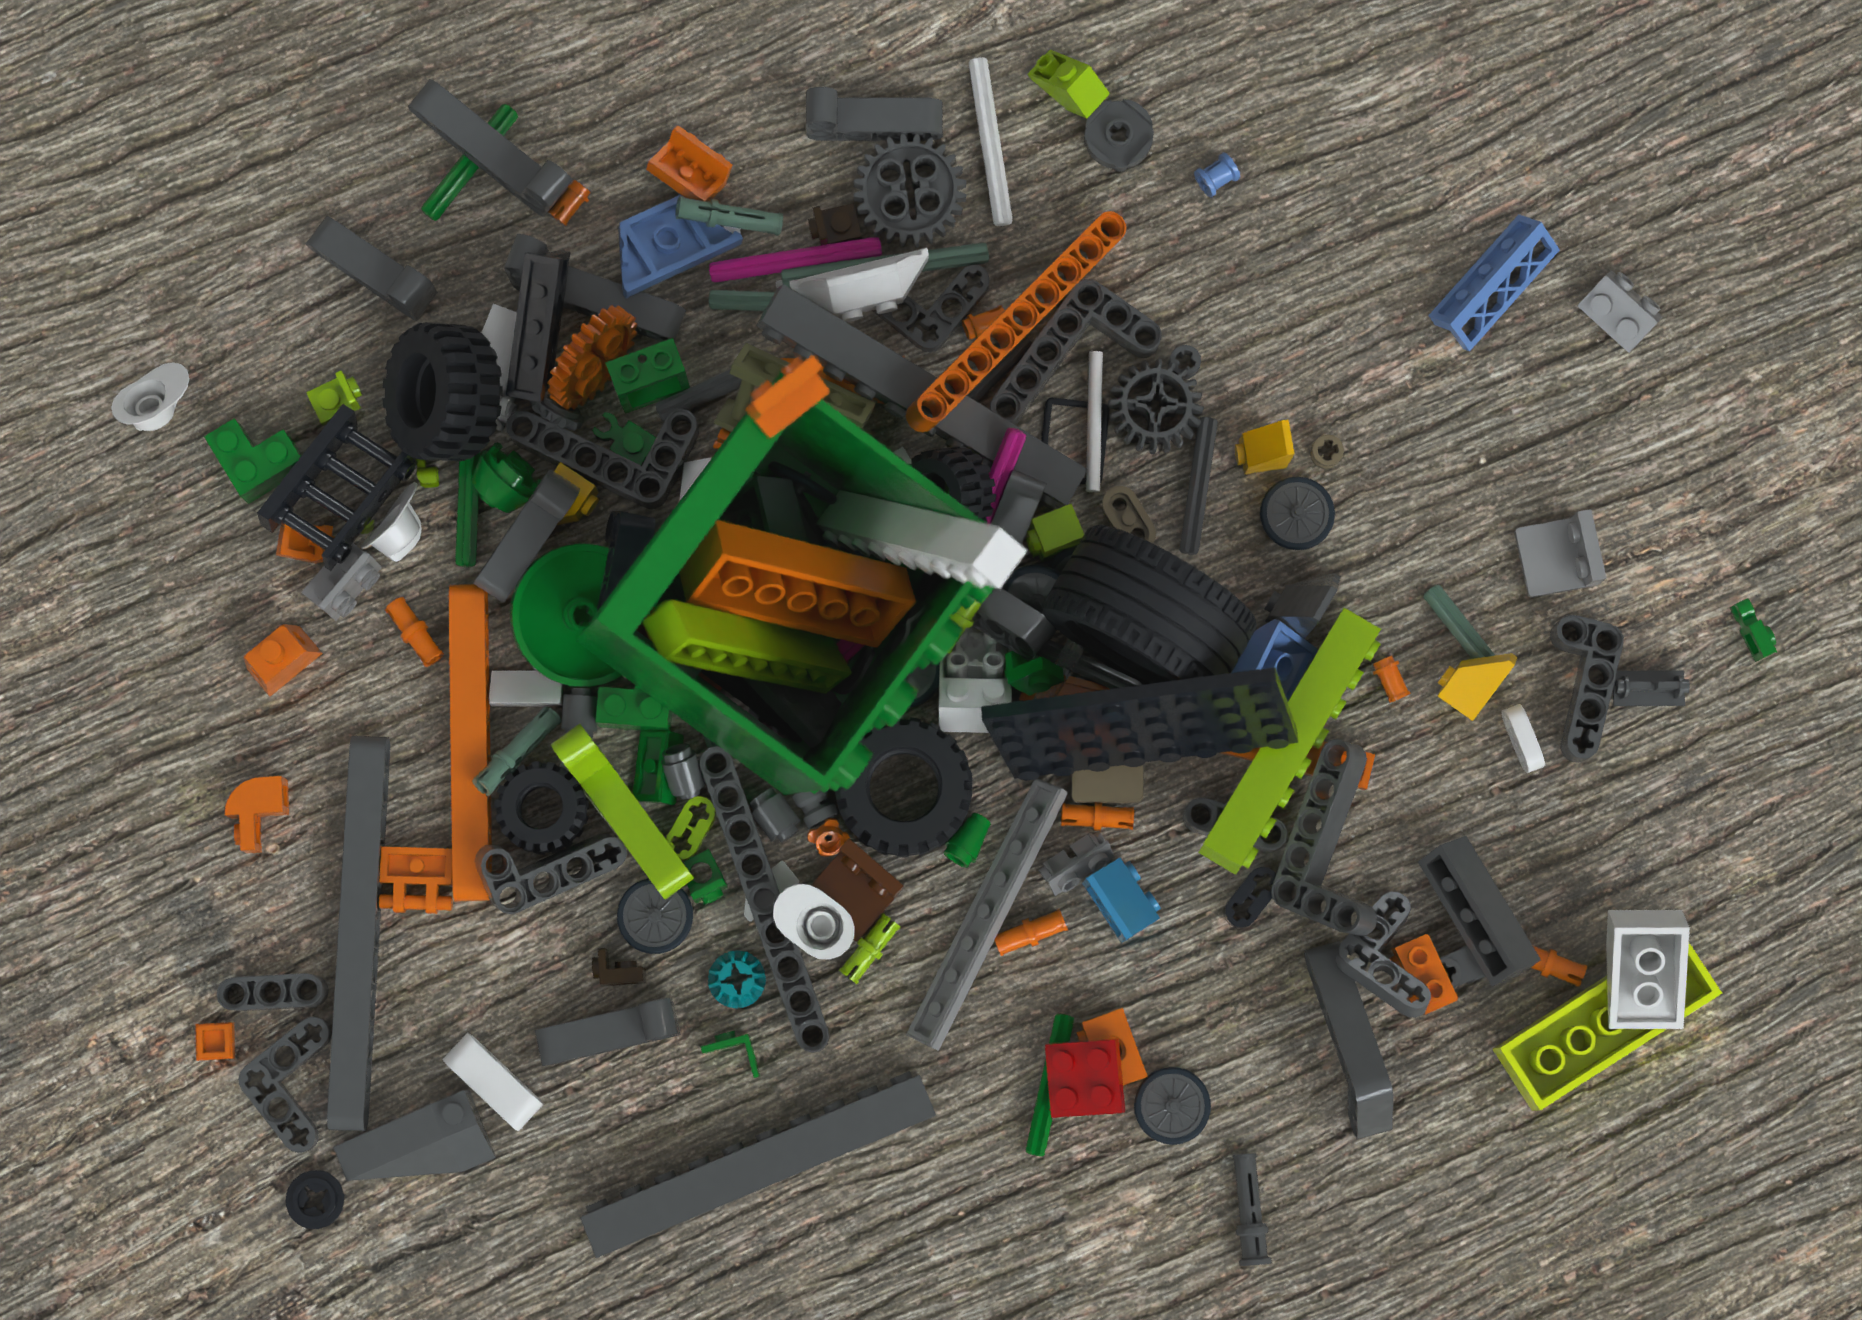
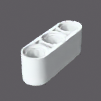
(493, 1081)

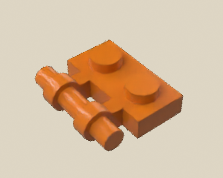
(416, 867)

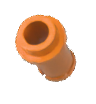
(570, 202)
(975, 325)
(1391, 678)

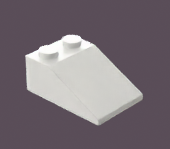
(1646, 968)

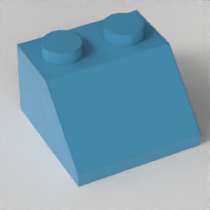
(1121, 899)

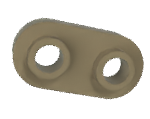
(1130, 519)

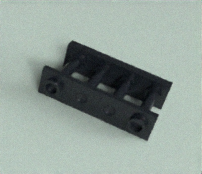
(322, 456)

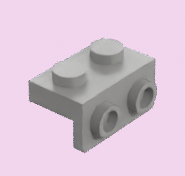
(1621, 310)

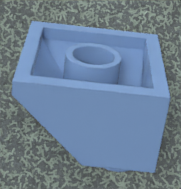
(1279, 648)

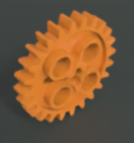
(582, 364)

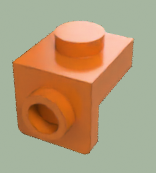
(296, 546)

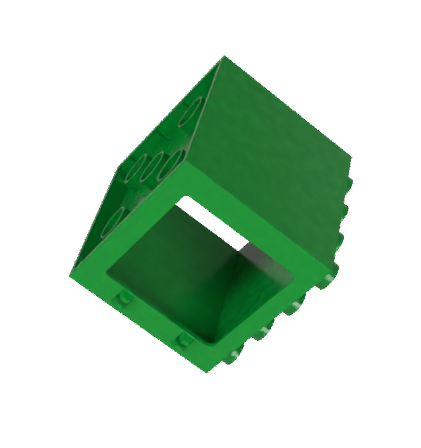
(839, 459)

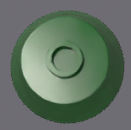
(504, 479)

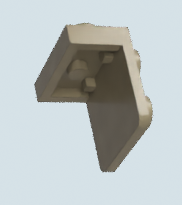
(1113, 785)

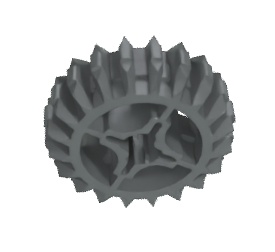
(1171, 406)

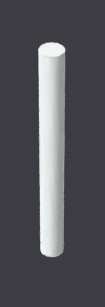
(1094, 421)

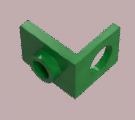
(712, 889)
(729, 1040)

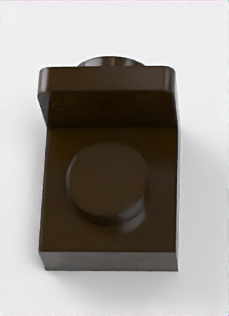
(835, 224)
(624, 973)

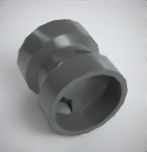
(815, 807)

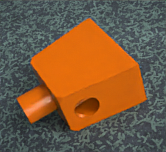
(281, 657)

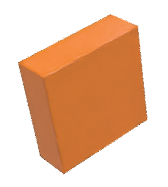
(215, 1041)

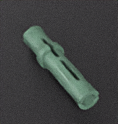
(726, 215)
(516, 751)

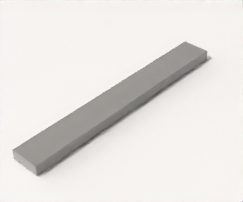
(987, 914)

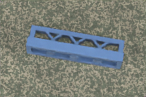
(1491, 275)

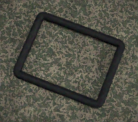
(1082, 404)

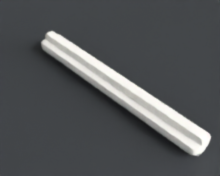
(990, 141)

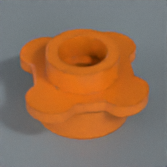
(829, 846)

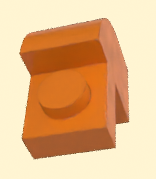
(254, 800)

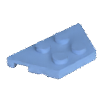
(660, 246)

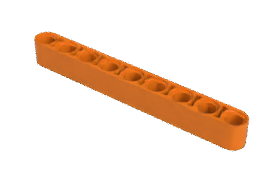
(1010, 333)
(469, 736)

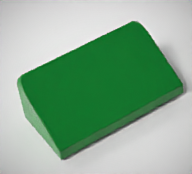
(649, 779)

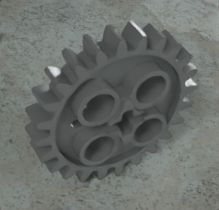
(879, 193)

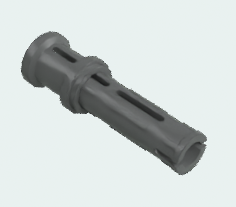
(1252, 1229)

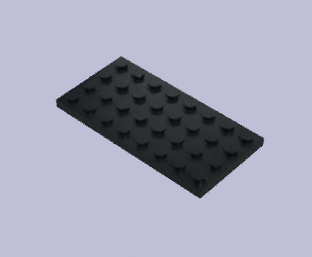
(1142, 724)

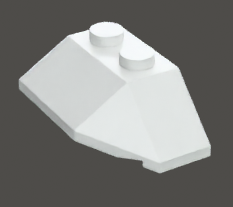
(865, 286)

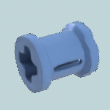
(1217, 174)

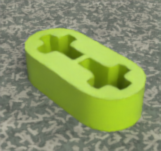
(683, 823)

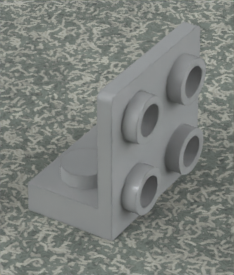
(1560, 555)
(337, 589)

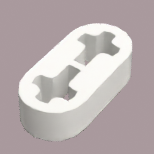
(1523, 738)

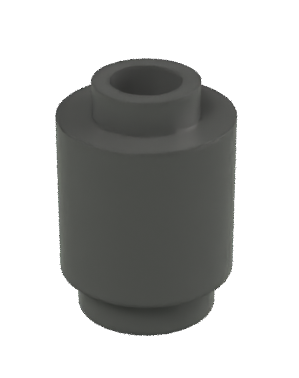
(579, 708)
(682, 771)
(775, 815)

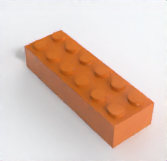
(796, 584)

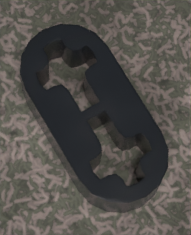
(1244, 892)

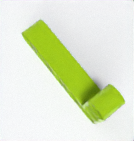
(622, 811)

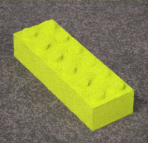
(1577, 1043)

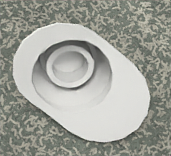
(151, 399)
(399, 528)
(813, 921)

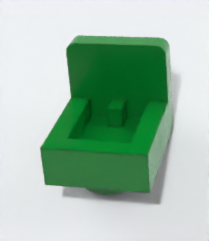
(1032, 675)

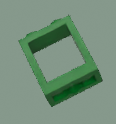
(650, 381)

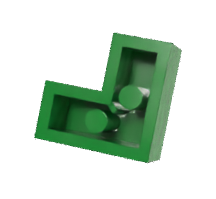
(251, 467)
(631, 710)

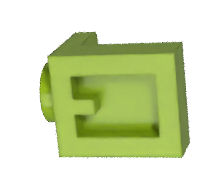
(331, 395)

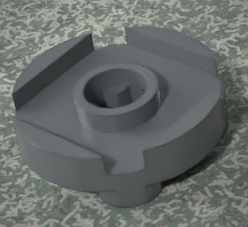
(1119, 154)

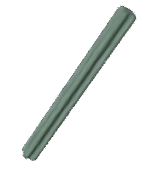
(938, 259)

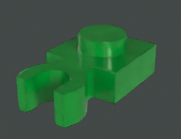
(629, 442)
(1757, 637)

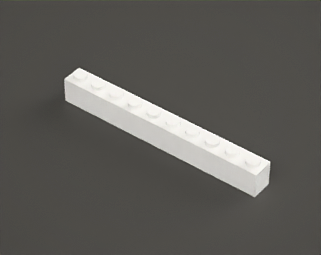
(921, 539)

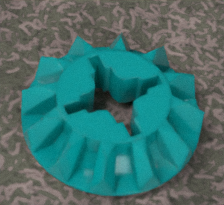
(751, 988)

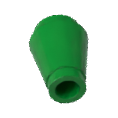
(967, 841)

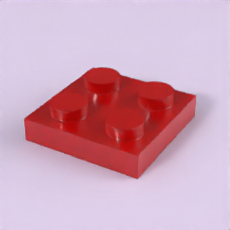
(1085, 1078)

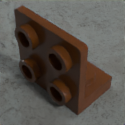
(858, 886)

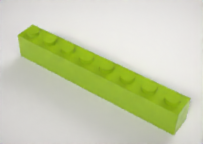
(745, 647)
(1272, 769)

